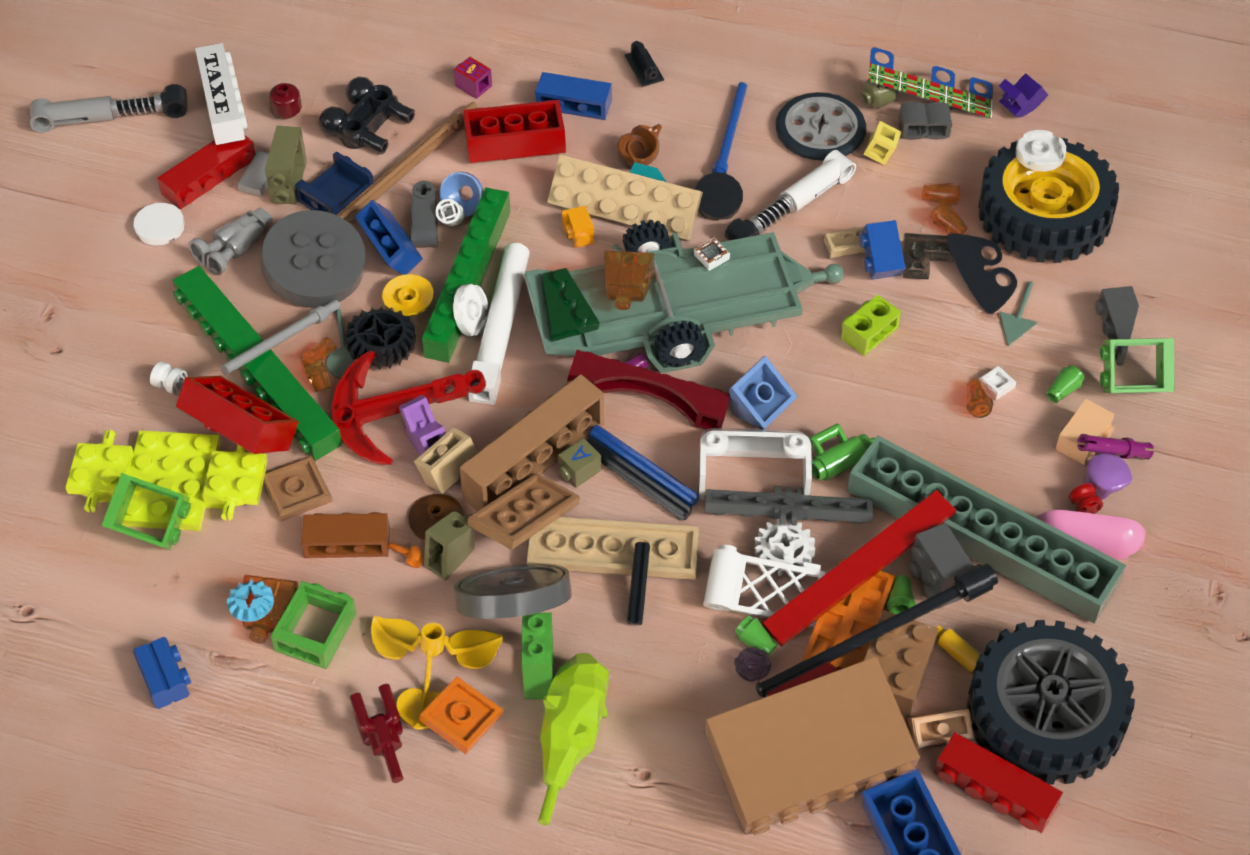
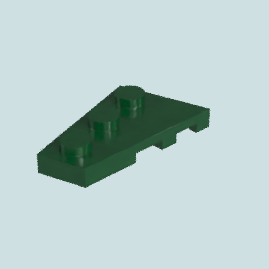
(566, 306)

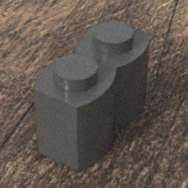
(925, 120)

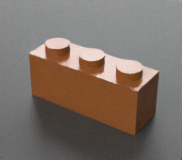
(345, 535)

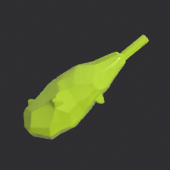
(570, 722)

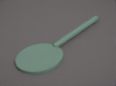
(339, 359)

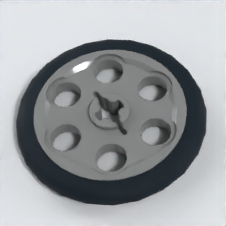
(825, 103)

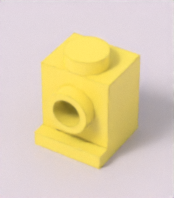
(882, 143)

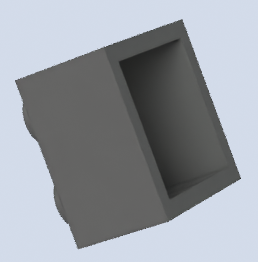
(937, 560)

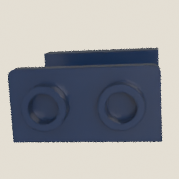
(335, 186)

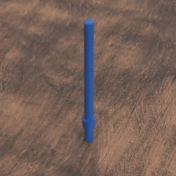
(721, 164)

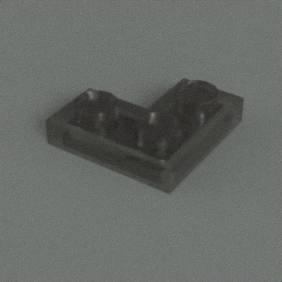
(919, 250)

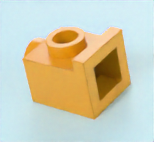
(578, 226)

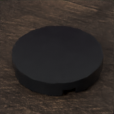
(720, 196)

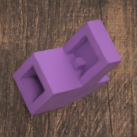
(420, 424)

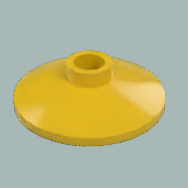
(408, 294)

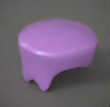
(1107, 474)

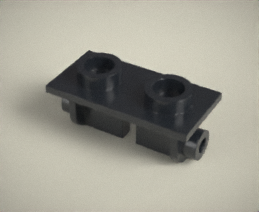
(643, 65)

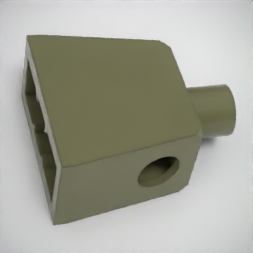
(448, 544)

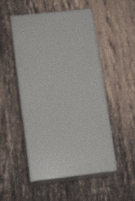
(254, 178)

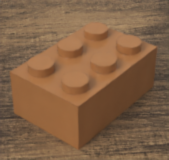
(904, 658)

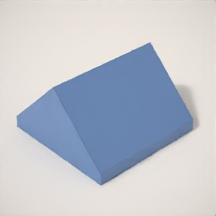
(760, 394)

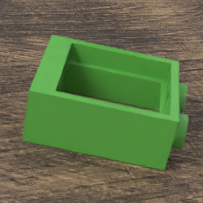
(1164, 365)
(120, 503)
(305, 649)
(537, 654)

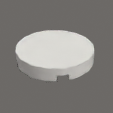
(1040, 150)
(159, 223)
(470, 309)

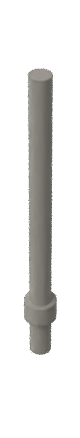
(316, 316)

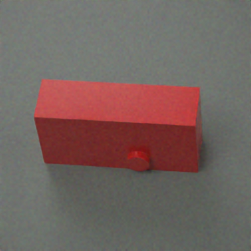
(514, 131)
(237, 414)

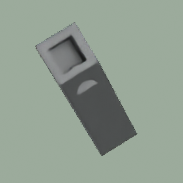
(1118, 312)

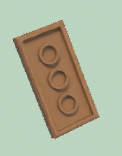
(523, 511)

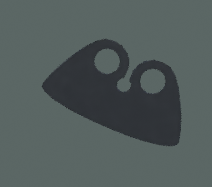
(970, 262)

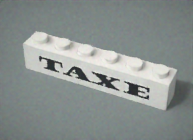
(221, 93)

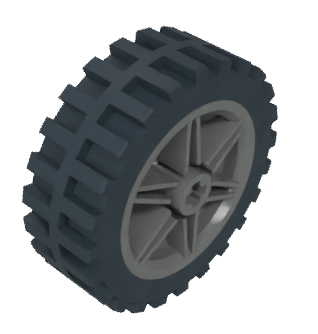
(1049, 701)

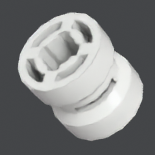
(453, 216)
(167, 377)

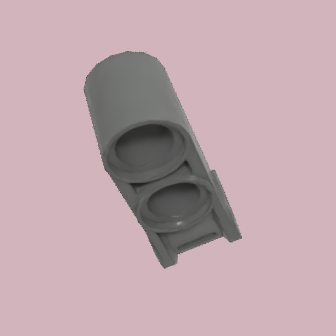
(424, 215)

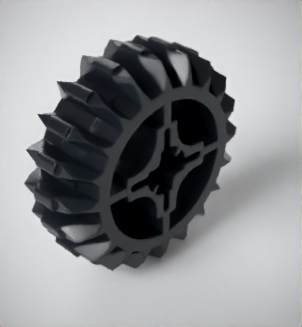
(384, 333)

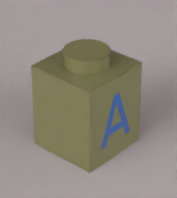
(579, 463)

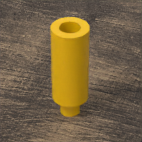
(958, 648)

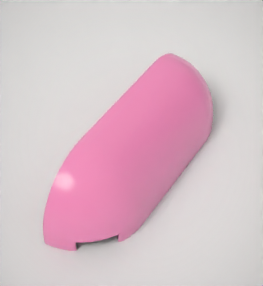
(1108, 534)

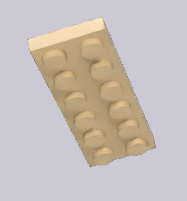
(624, 196)
(609, 547)

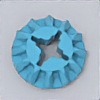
(258, 608)

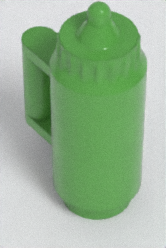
(839, 457)

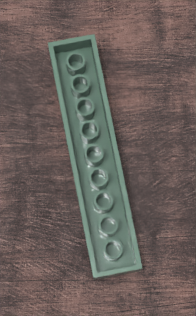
(992, 530)

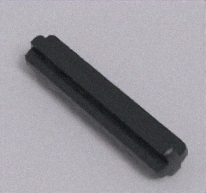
(638, 583)

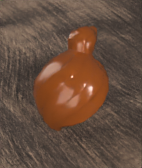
(640, 145)

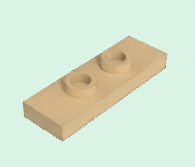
(846, 242)

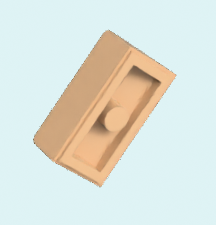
(940, 727)

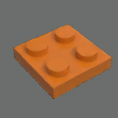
(461, 715)

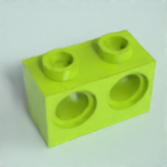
(870, 324)

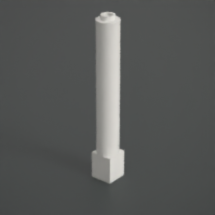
(500, 321)

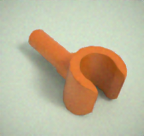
(414, 554)

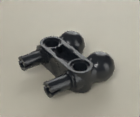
(371, 110)

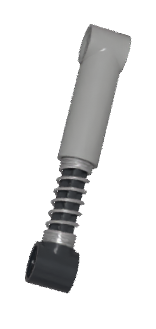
(47, 114)

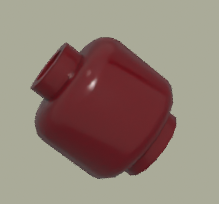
(285, 100)

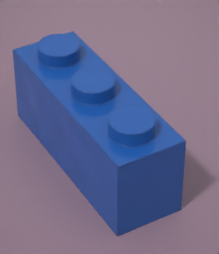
(576, 95)
(388, 237)

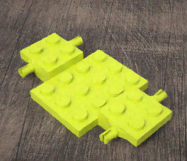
(175, 462)

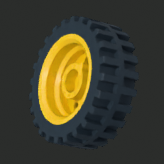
(1049, 211)

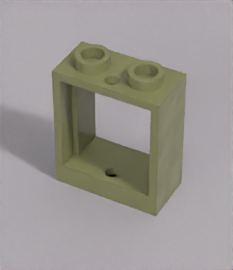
(285, 164)

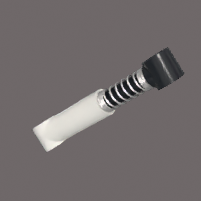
(833, 170)

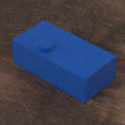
(908, 818)

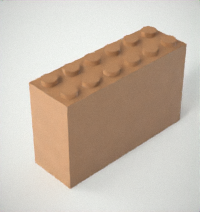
(811, 746)

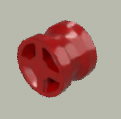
(1085, 499)

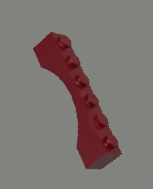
(698, 403)

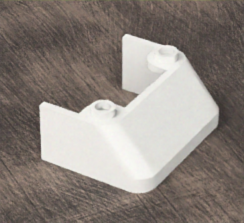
(755, 443)

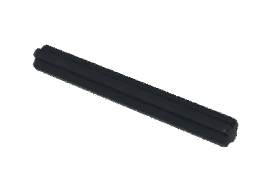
(641, 481)

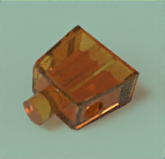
(628, 276)
(283, 592)

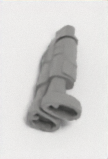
(232, 238)

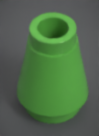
(1065, 383)
(901, 595)
(755, 635)

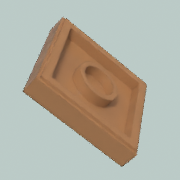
(296, 488)

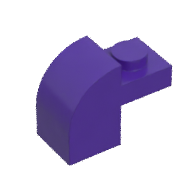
(1023, 96)

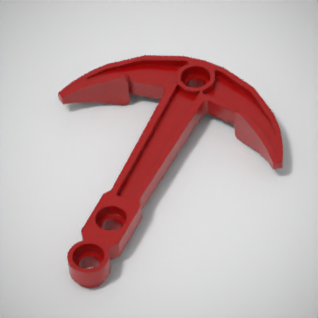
(362, 411)

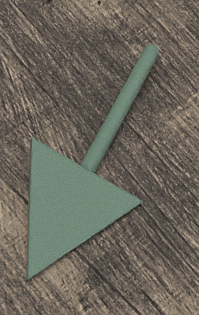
(1016, 326)

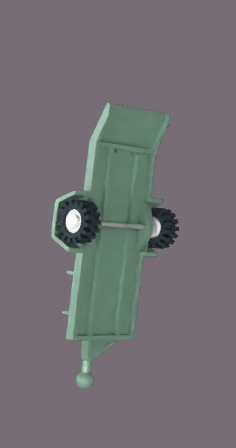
(684, 298)

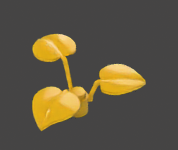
(396, 637)

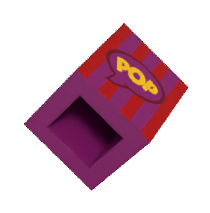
(473, 77)

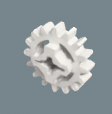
(784, 543)

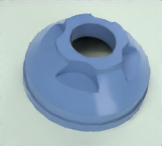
(452, 187)

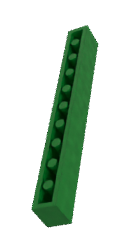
(266, 373)

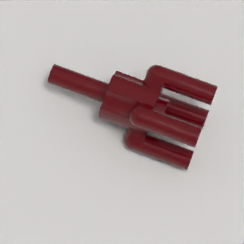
(381, 730)

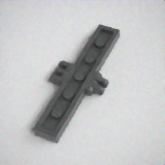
(788, 506)

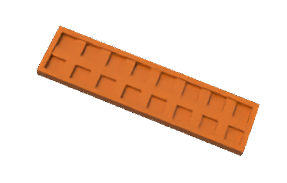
(850, 617)

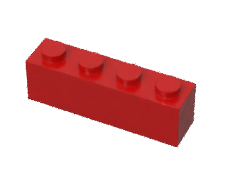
(205, 170)
(998, 783)

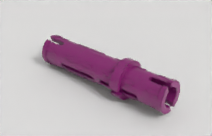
(1124, 447)

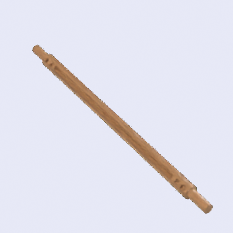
(405, 165)

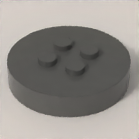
(313, 258)
(513, 591)

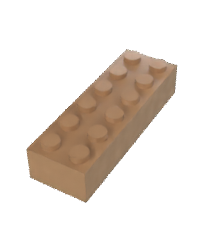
(532, 442)

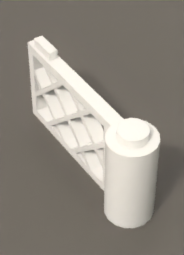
(728, 574)

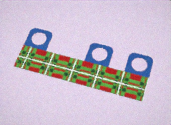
(932, 90)

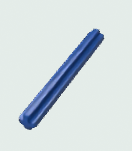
(645, 465)

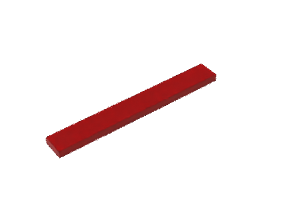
(857, 568)

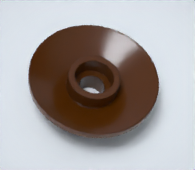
(421, 512)

